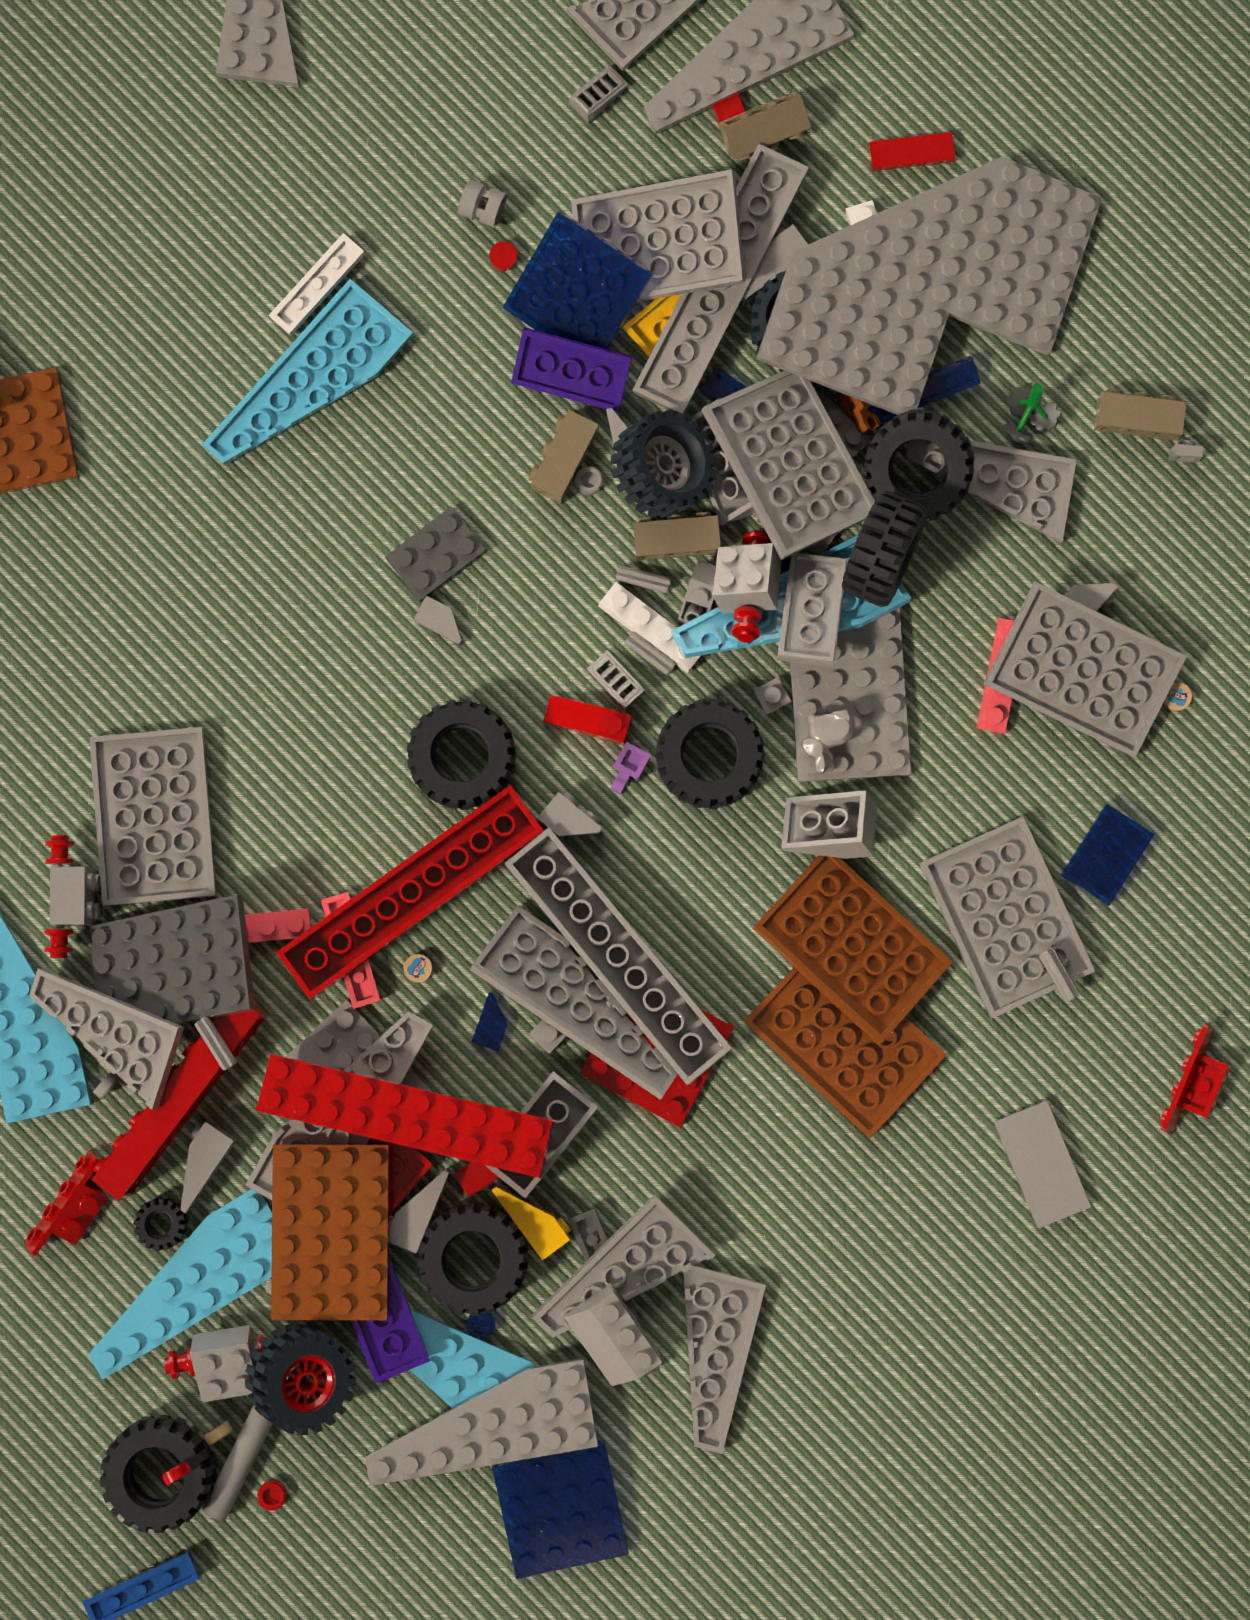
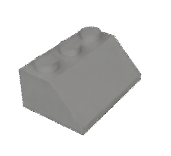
(613, 1337)

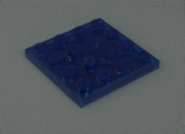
(577, 285)
(560, 1510)

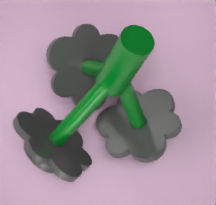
(1022, 404)

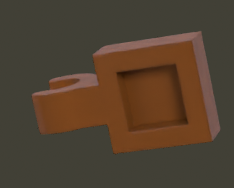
(859, 411)

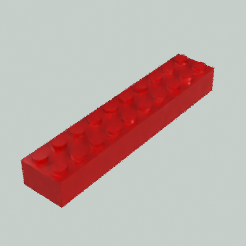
(409, 892)
(405, 1116)

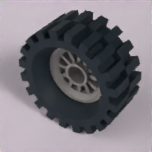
(663, 464)

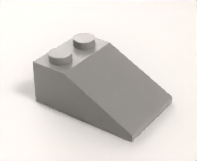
(831, 825)

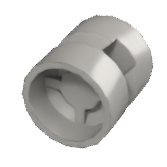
(473, 200)

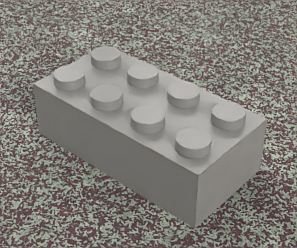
(570, 1113)

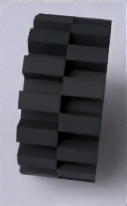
(144, 1229)

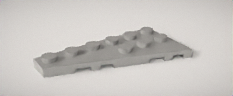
(719, 1335)

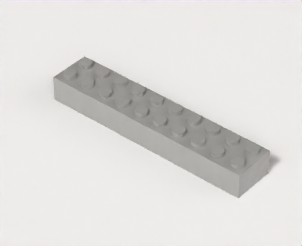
(618, 956)

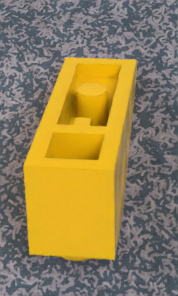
(537, 1224)

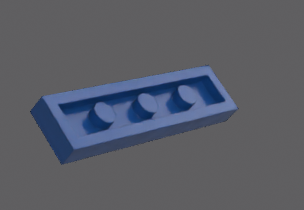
(143, 1588)

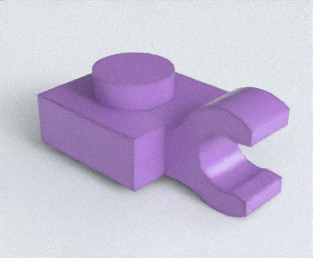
(629, 764)

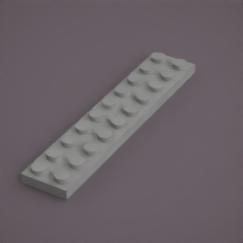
(705, 315)

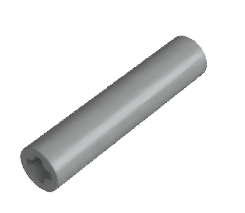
(237, 1466)

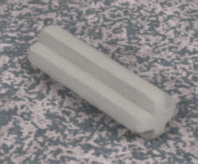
(643, 579)
(650, 653)
(1059, 975)
(215, 1043)

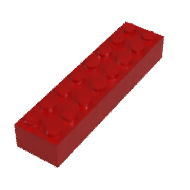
(184, 1092)

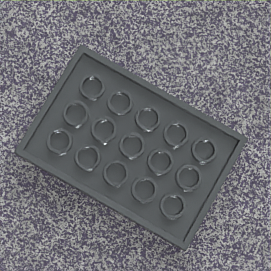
(177, 961)

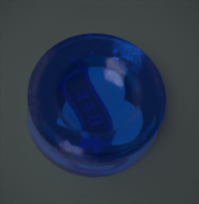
(481, 1326)

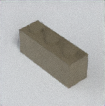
(765, 126)
(1140, 415)
(563, 456)
(676, 536)

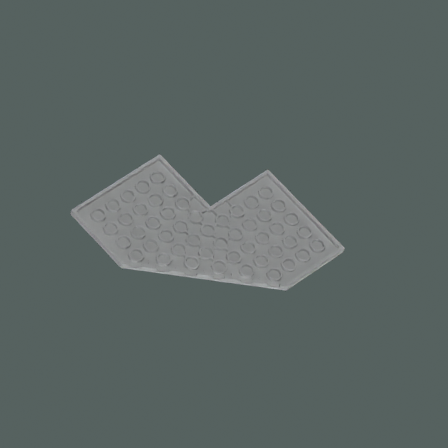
(876, 296)

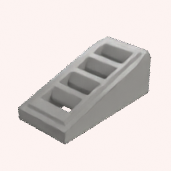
(589, 113)
(629, 699)

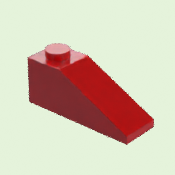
(588, 719)

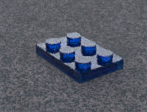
(1107, 854)

